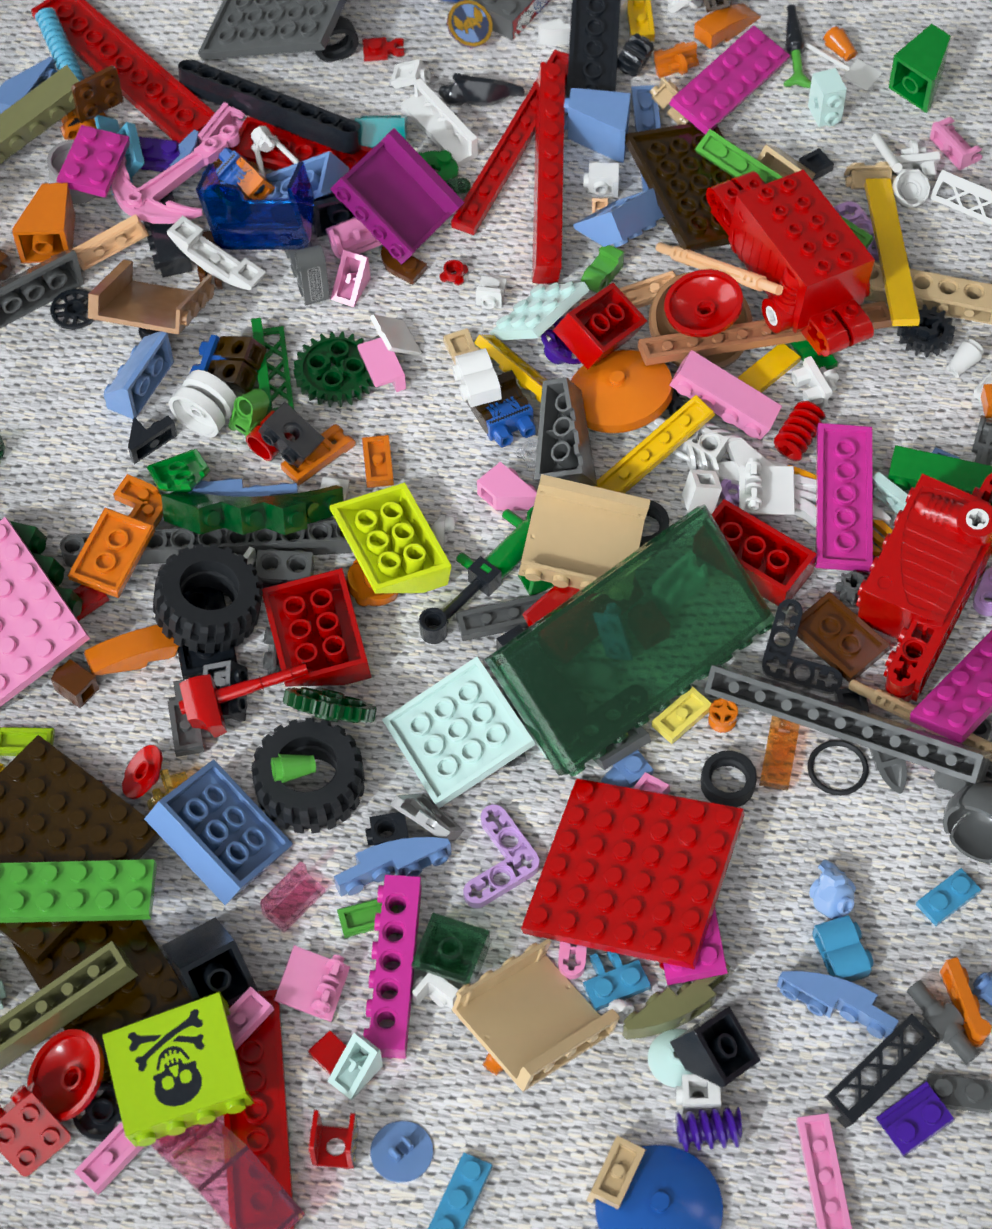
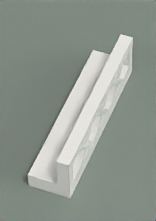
(440, 124)
(968, 187)

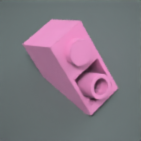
(505, 489)

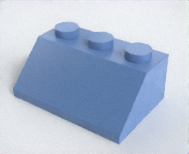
(622, 219)
(140, 375)

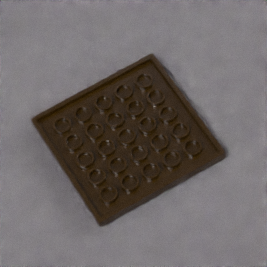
(59, 815)

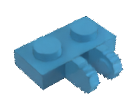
(616, 984)

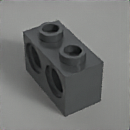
(285, 565)

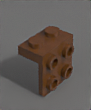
(96, 94)

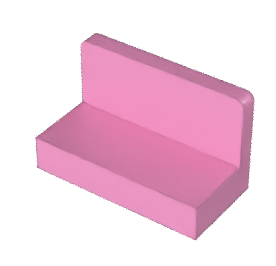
(382, 364)

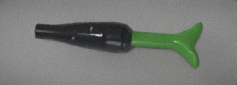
(795, 46)

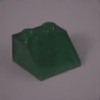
(452, 949)

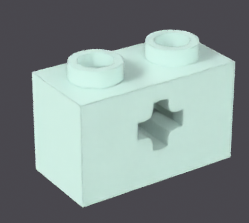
(827, 97)

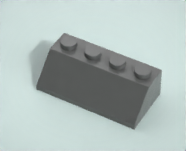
(38, 286)

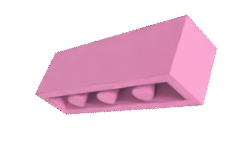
(726, 395)

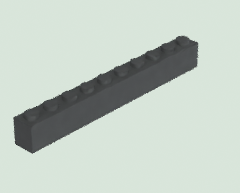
(849, 723)

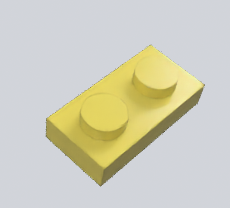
(681, 715)

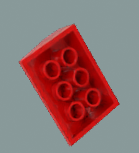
(318, 627)

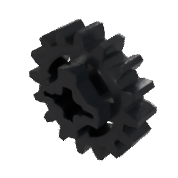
(925, 336)

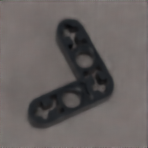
(784, 653)

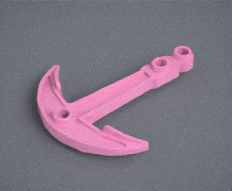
(144, 200)

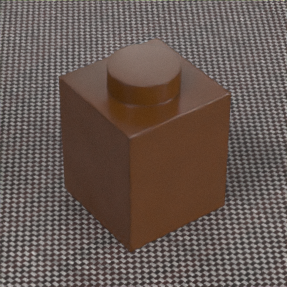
(74, 683)

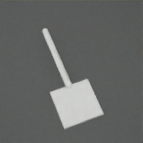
(858, 74)

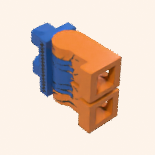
(239, 172)

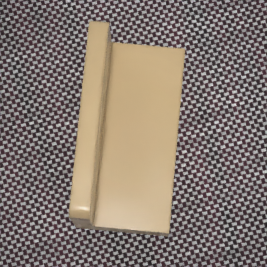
(616, 1172)

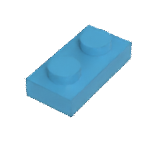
(948, 897)

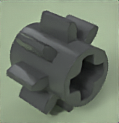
(849, 586)

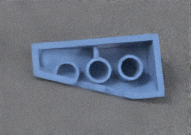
(322, 172)

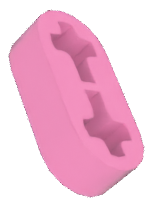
(580, 959)

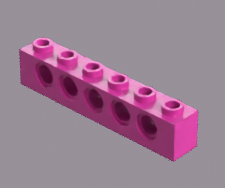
(407, 893)

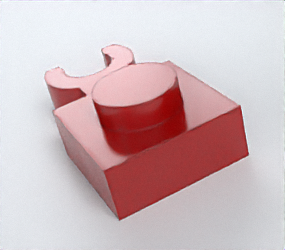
(379, 49)

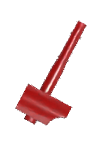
(203, 699)

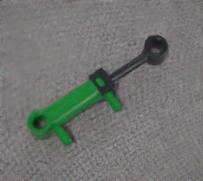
(483, 574)

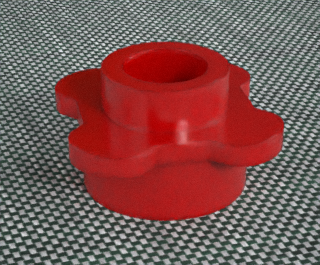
(454, 266)

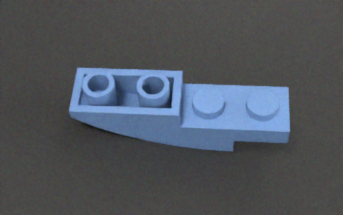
(235, 487)
(402, 856)
(826, 993)

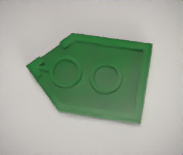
(179, 472)

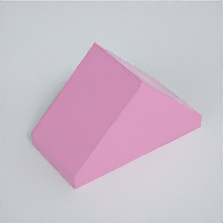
(351, 278)

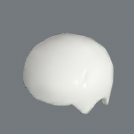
(911, 188)

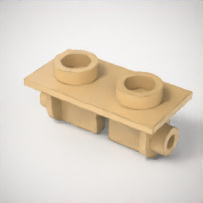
(663, 96)
(859, 172)

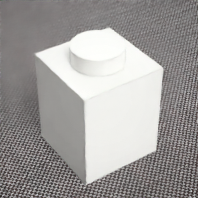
(700, 489)

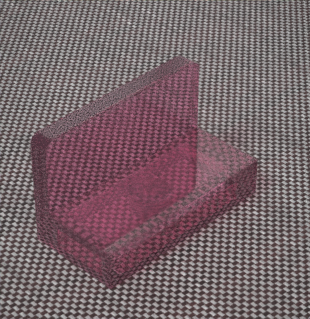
(291, 898)

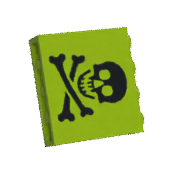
(176, 1070)

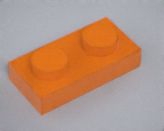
(377, 461)

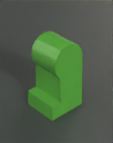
(603, 268)

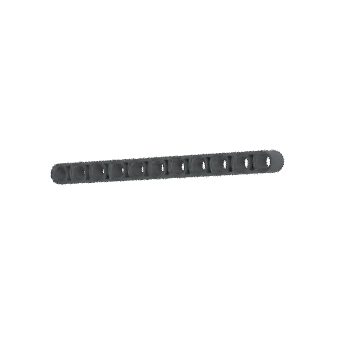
(172, 539)

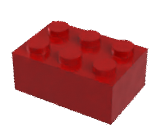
(600, 325)

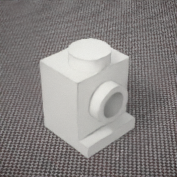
(602, 178)
(696, 1085)

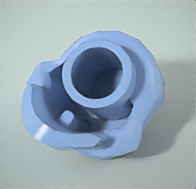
(832, 891)

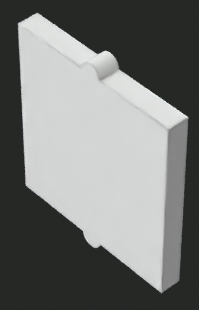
(395, 335)

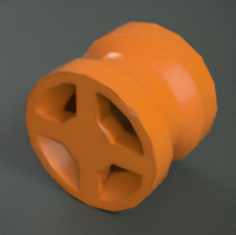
(723, 709)

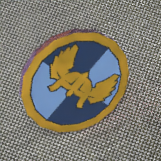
(469, 23)

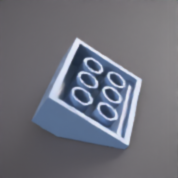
(218, 831)

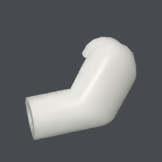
(440, 525)

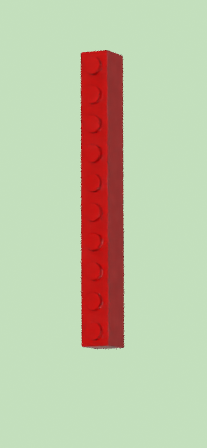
(548, 174)

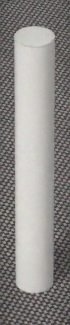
(886, 152)

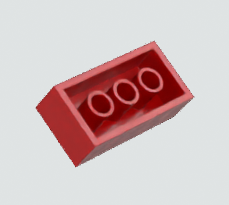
(769, 557)

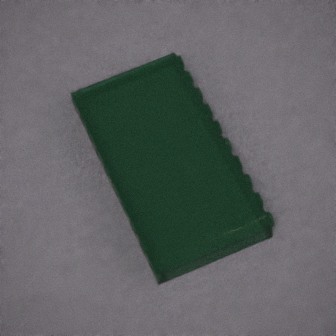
(631, 641)

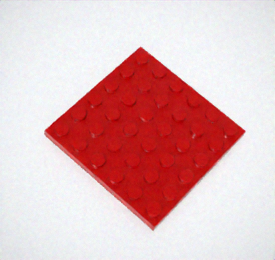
(634, 873)

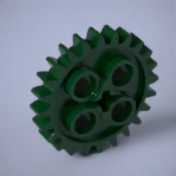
(337, 364)
(329, 705)

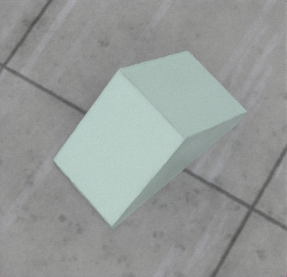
(356, 1066)

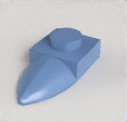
(628, 770)

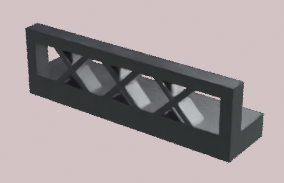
(886, 1079)

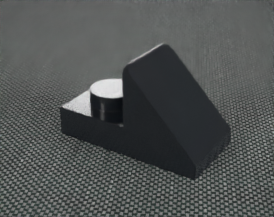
(145, 441)

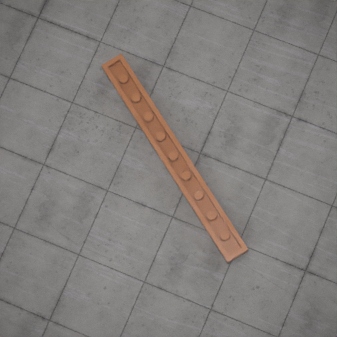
(737, 338)

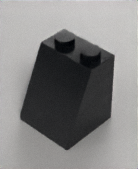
(209, 963)

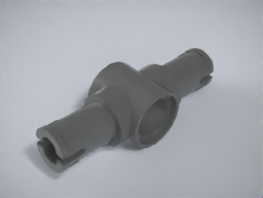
(943, 1022)

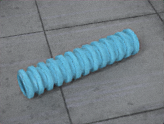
(57, 41)

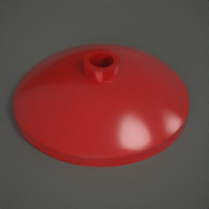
(703, 293)
(68, 1072)

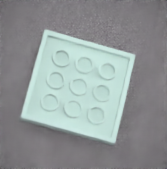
(458, 732)

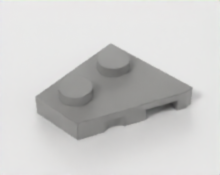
(425, 813)

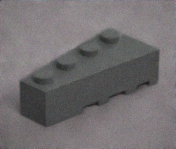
(563, 434)

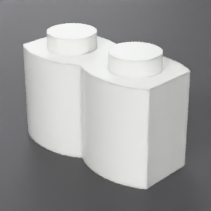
(477, 378)

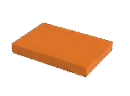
(111, 552)

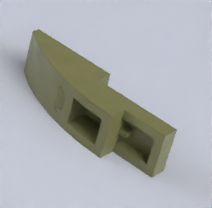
(669, 1011)

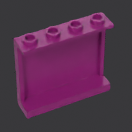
(397, 196)

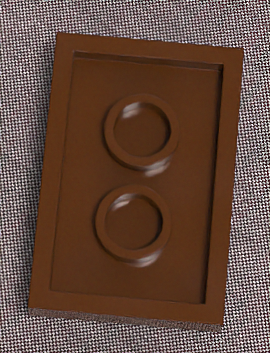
(840, 637)

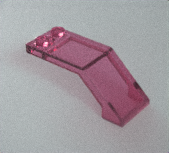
(229, 1177)

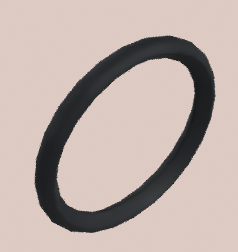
(856, 750)

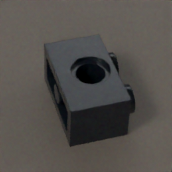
(288, 420)

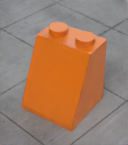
(46, 224)

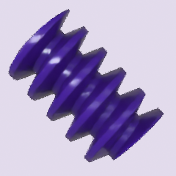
(709, 1128)

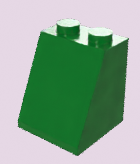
(920, 67)

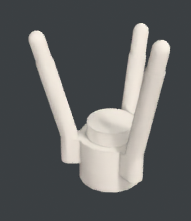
(265, 142)

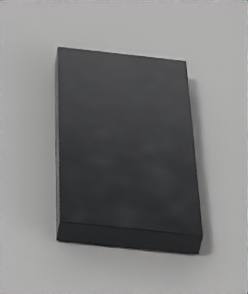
(190, 661)

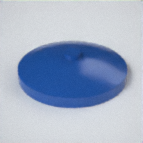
(666, 1193)

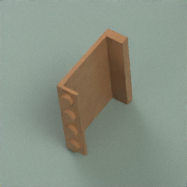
(145, 304)

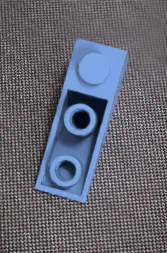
(24, 82)

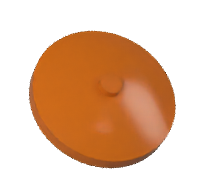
(623, 392)

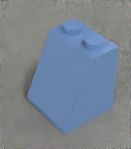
(598, 120)

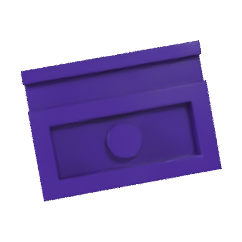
(158, 153)
(915, 1119)

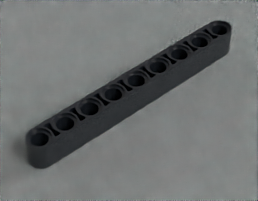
(271, 106)

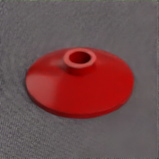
(142, 772)

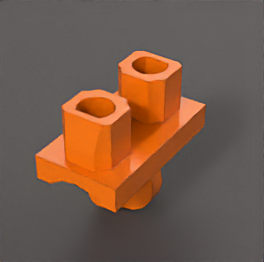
(676, 59)

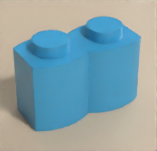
(841, 949)

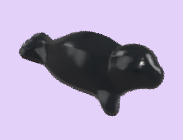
(477, 91)

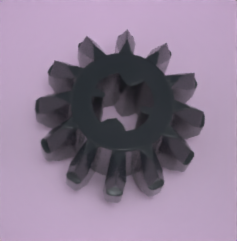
(635, 55)

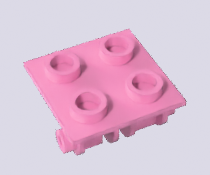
(312, 983)

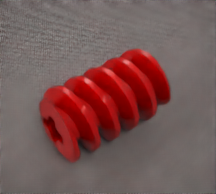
(799, 430)

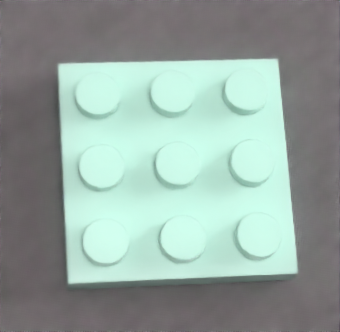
(539, 311)

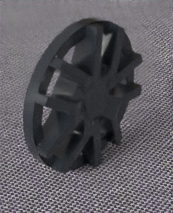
(73, 309)

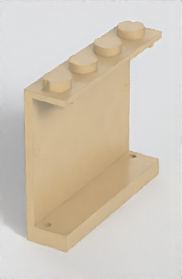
(580, 532)
(531, 1016)

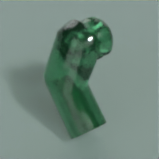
(459, 185)

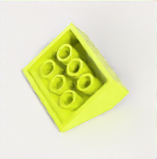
(393, 541)

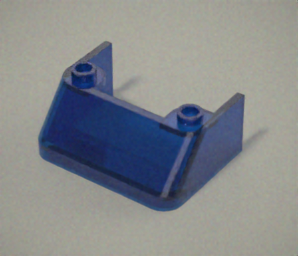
(258, 223)

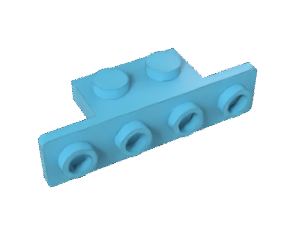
(133, 155)

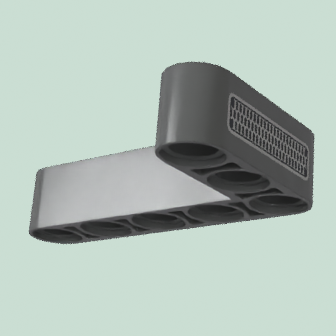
(311, 273)

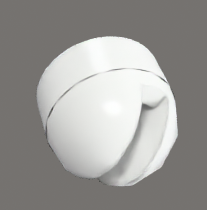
(622, 1008)

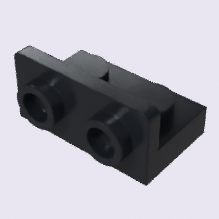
(224, 675)

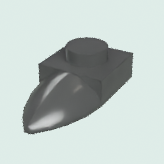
(892, 770)

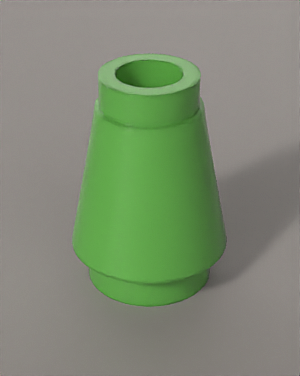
(290, 767)

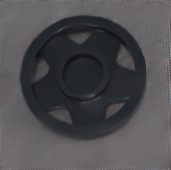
(99, 1115)

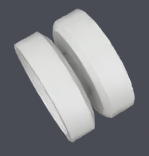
(203, 403)

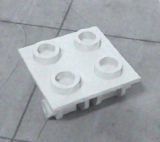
(766, 489)

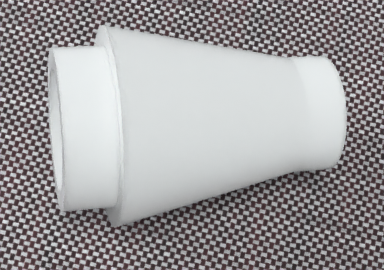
(965, 357)

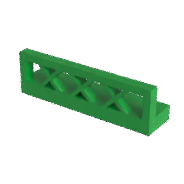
(263, 375)

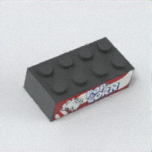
(511, 16)

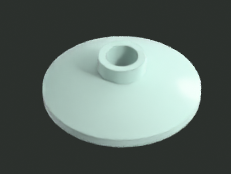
(663, 1062)

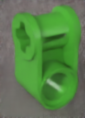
(249, 411)

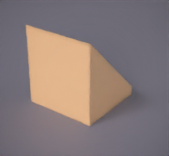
(599, 202)

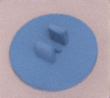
(401, 1151)

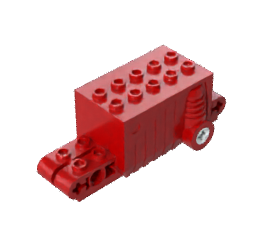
(805, 246)
(926, 577)

